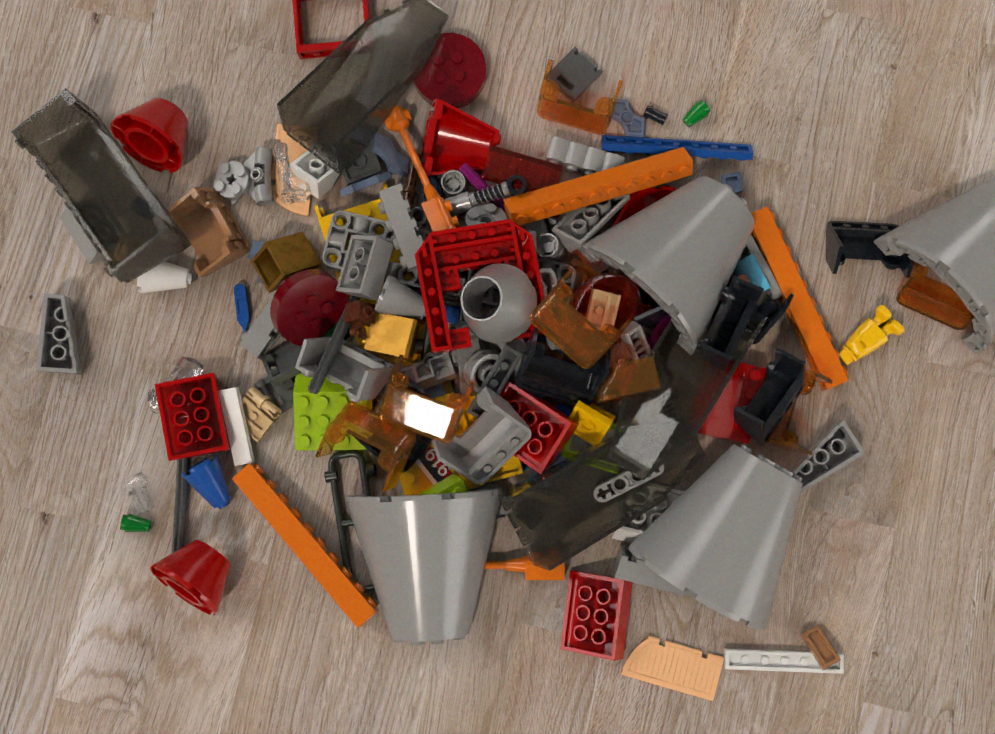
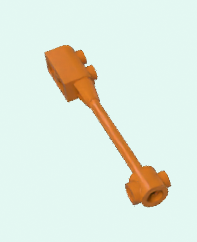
(435, 208)
(531, 572)

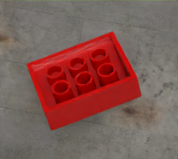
(738, 392)
(192, 417)
(548, 425)
(596, 615)

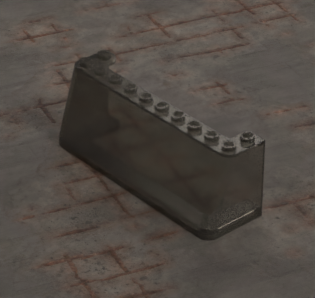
(101, 187)

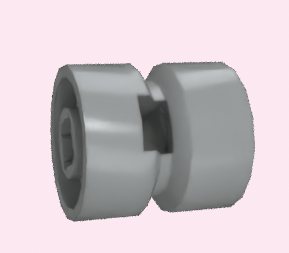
(453, 183)
(550, 247)

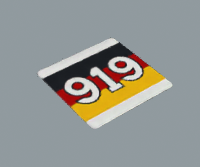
(432, 467)

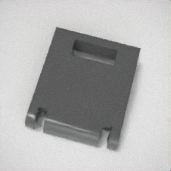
(577, 71)
(286, 359)

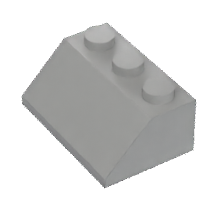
(77, 232)
(365, 267)

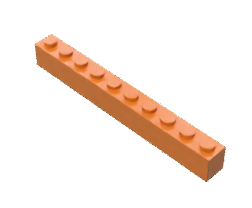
(599, 186)
(801, 310)
(305, 544)

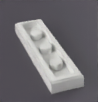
(236, 426)

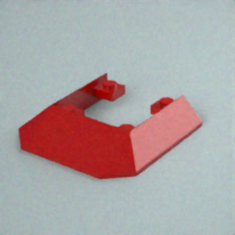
(468, 249)

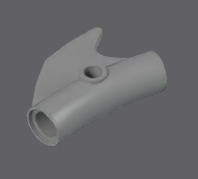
(259, 167)

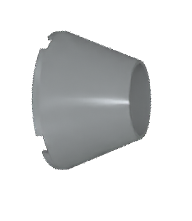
(515, 306)

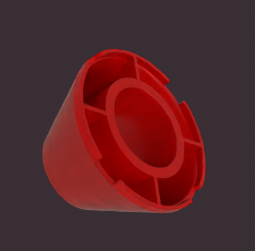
(153, 134)
(196, 575)

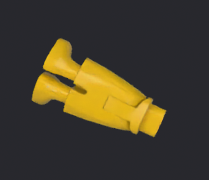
(869, 336)

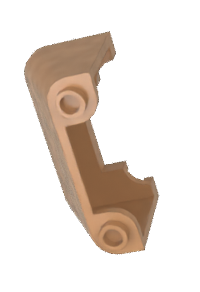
(210, 229)

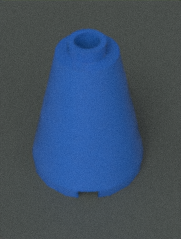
(209, 482)

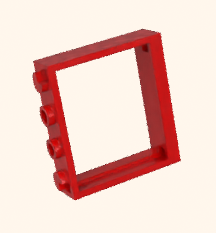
(316, 50)

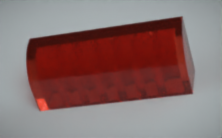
(503, 163)

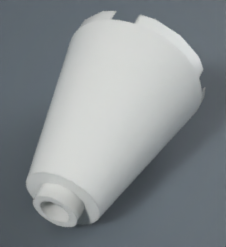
(164, 277)

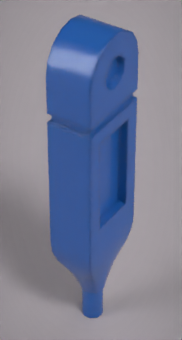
(242, 306)

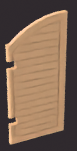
(295, 150)
(674, 667)

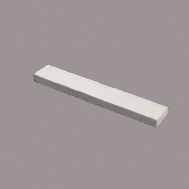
(777, 661)

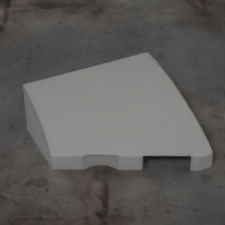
(434, 370)

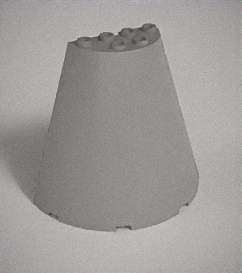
(960, 249)
(681, 251)
(727, 536)
(426, 558)

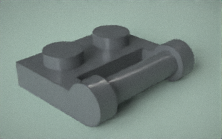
(284, 391)

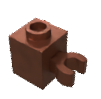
(359, 315)

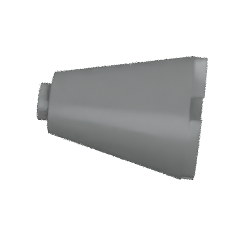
(399, 300)

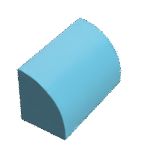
(752, 270)

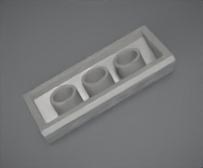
(584, 222)

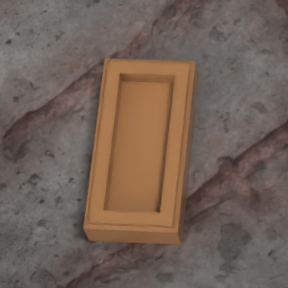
(820, 647)

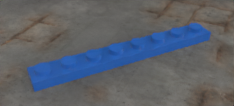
(694, 148)

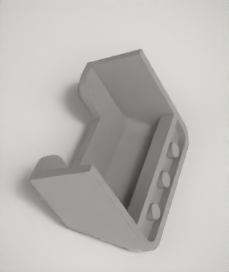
(352, 367)
(487, 441)

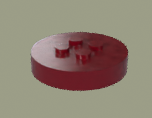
(453, 71)
(307, 305)

